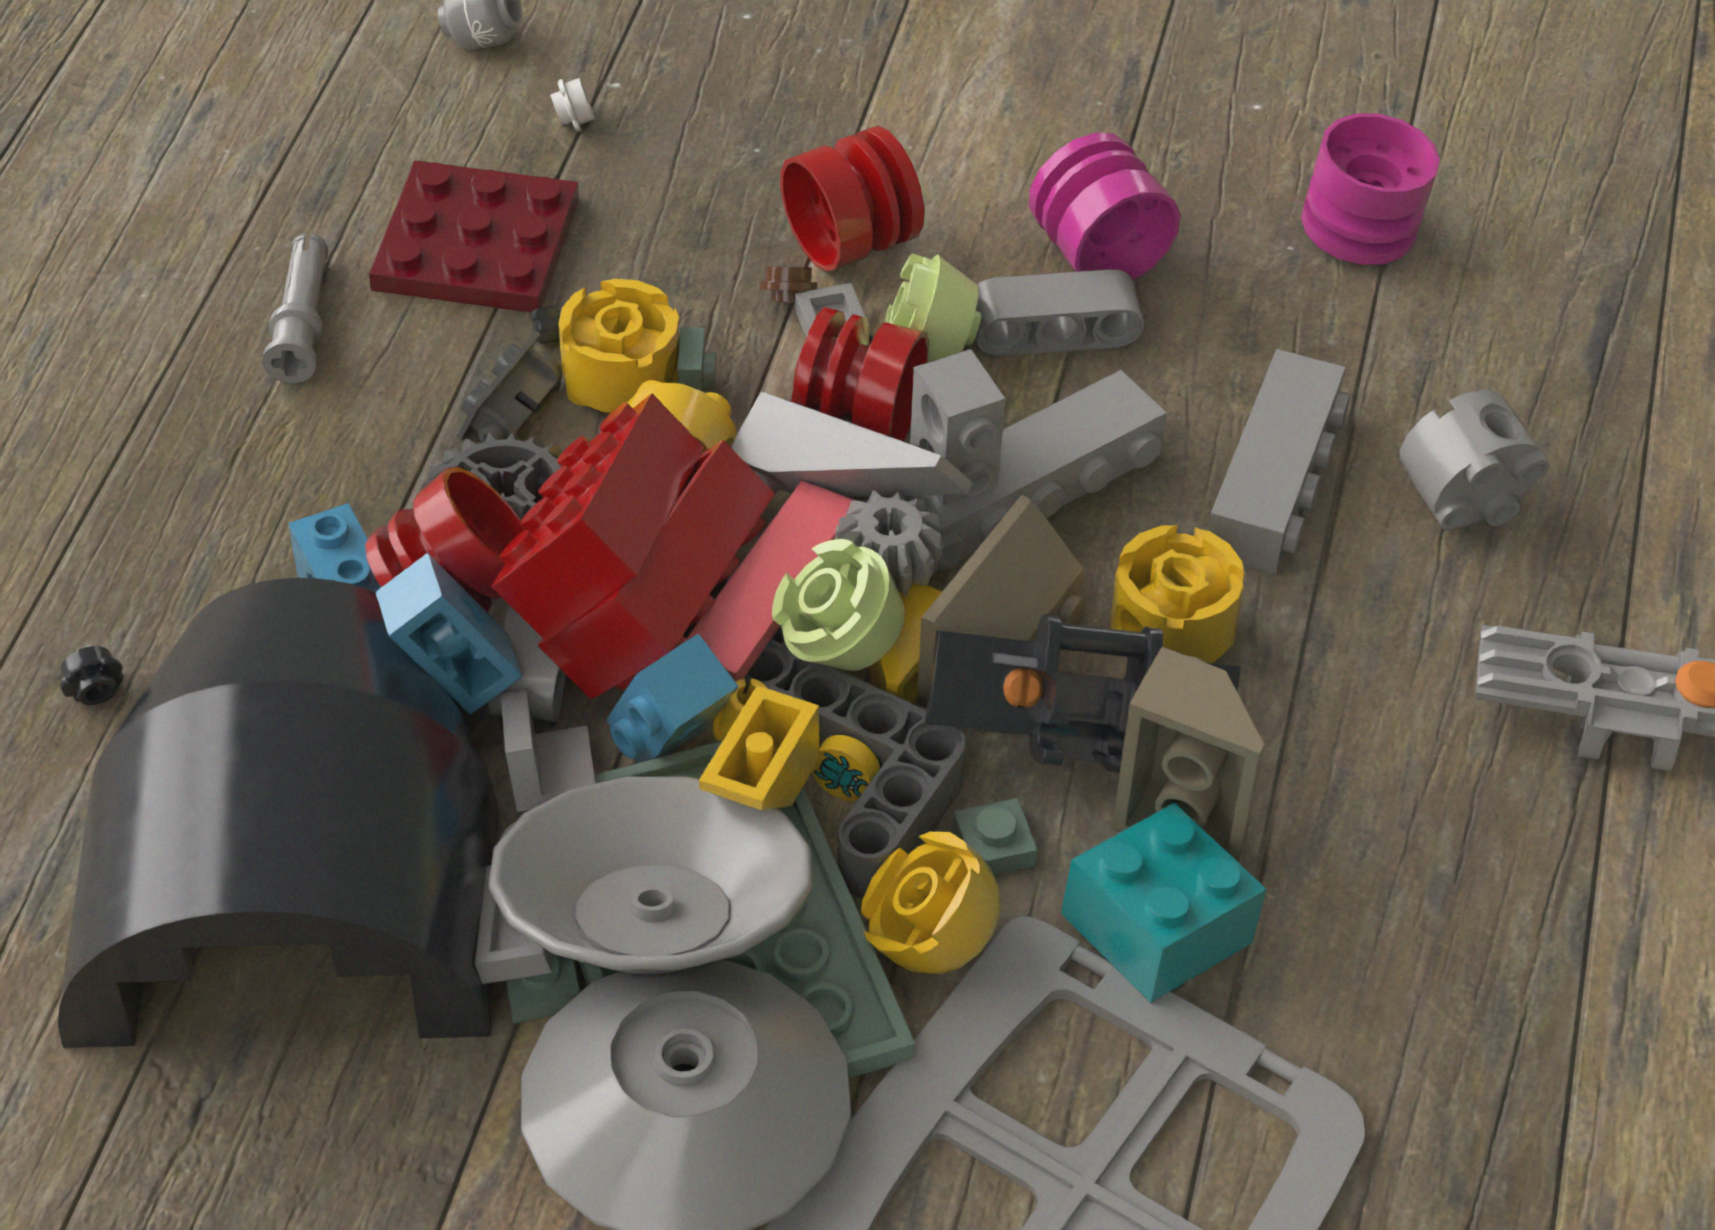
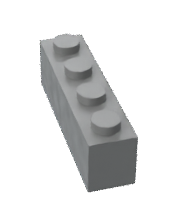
(1278, 458)

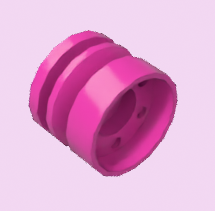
(1369, 188)
(1104, 206)

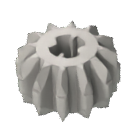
(900, 533)

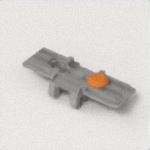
(1605, 687)

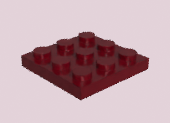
(475, 236)

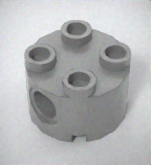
(1473, 460)

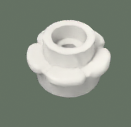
(572, 104)

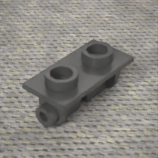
(519, 374)

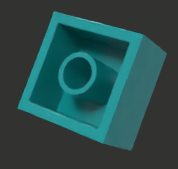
(1162, 901)

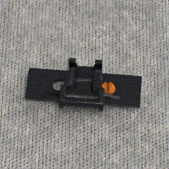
(1020, 691)

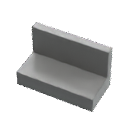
(544, 762)

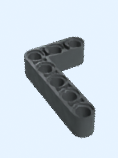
(916, 759)

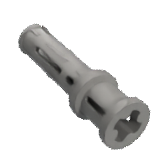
(296, 323)

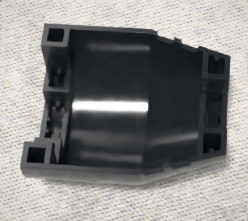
(284, 793)

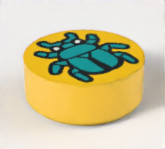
(845, 767)

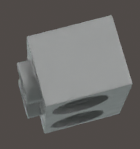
(959, 417)

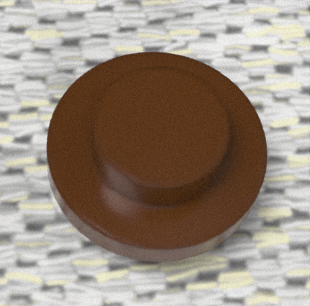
(786, 282)

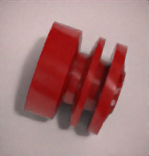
(852, 198)
(848, 377)
(455, 522)

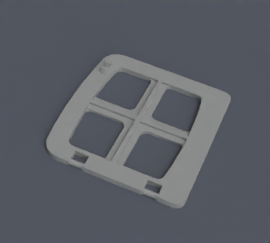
(1088, 1182)

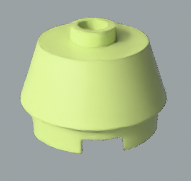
(938, 303)
(840, 607)

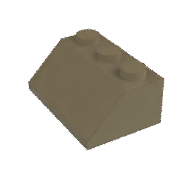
(1006, 587)
(1191, 748)

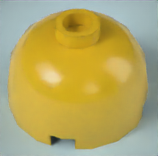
(932, 905)

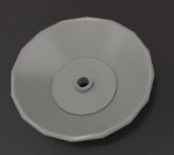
(649, 875)
(694, 1146)

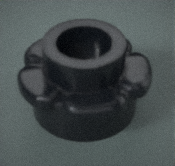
(91, 675)

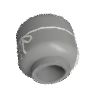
(480, 22)

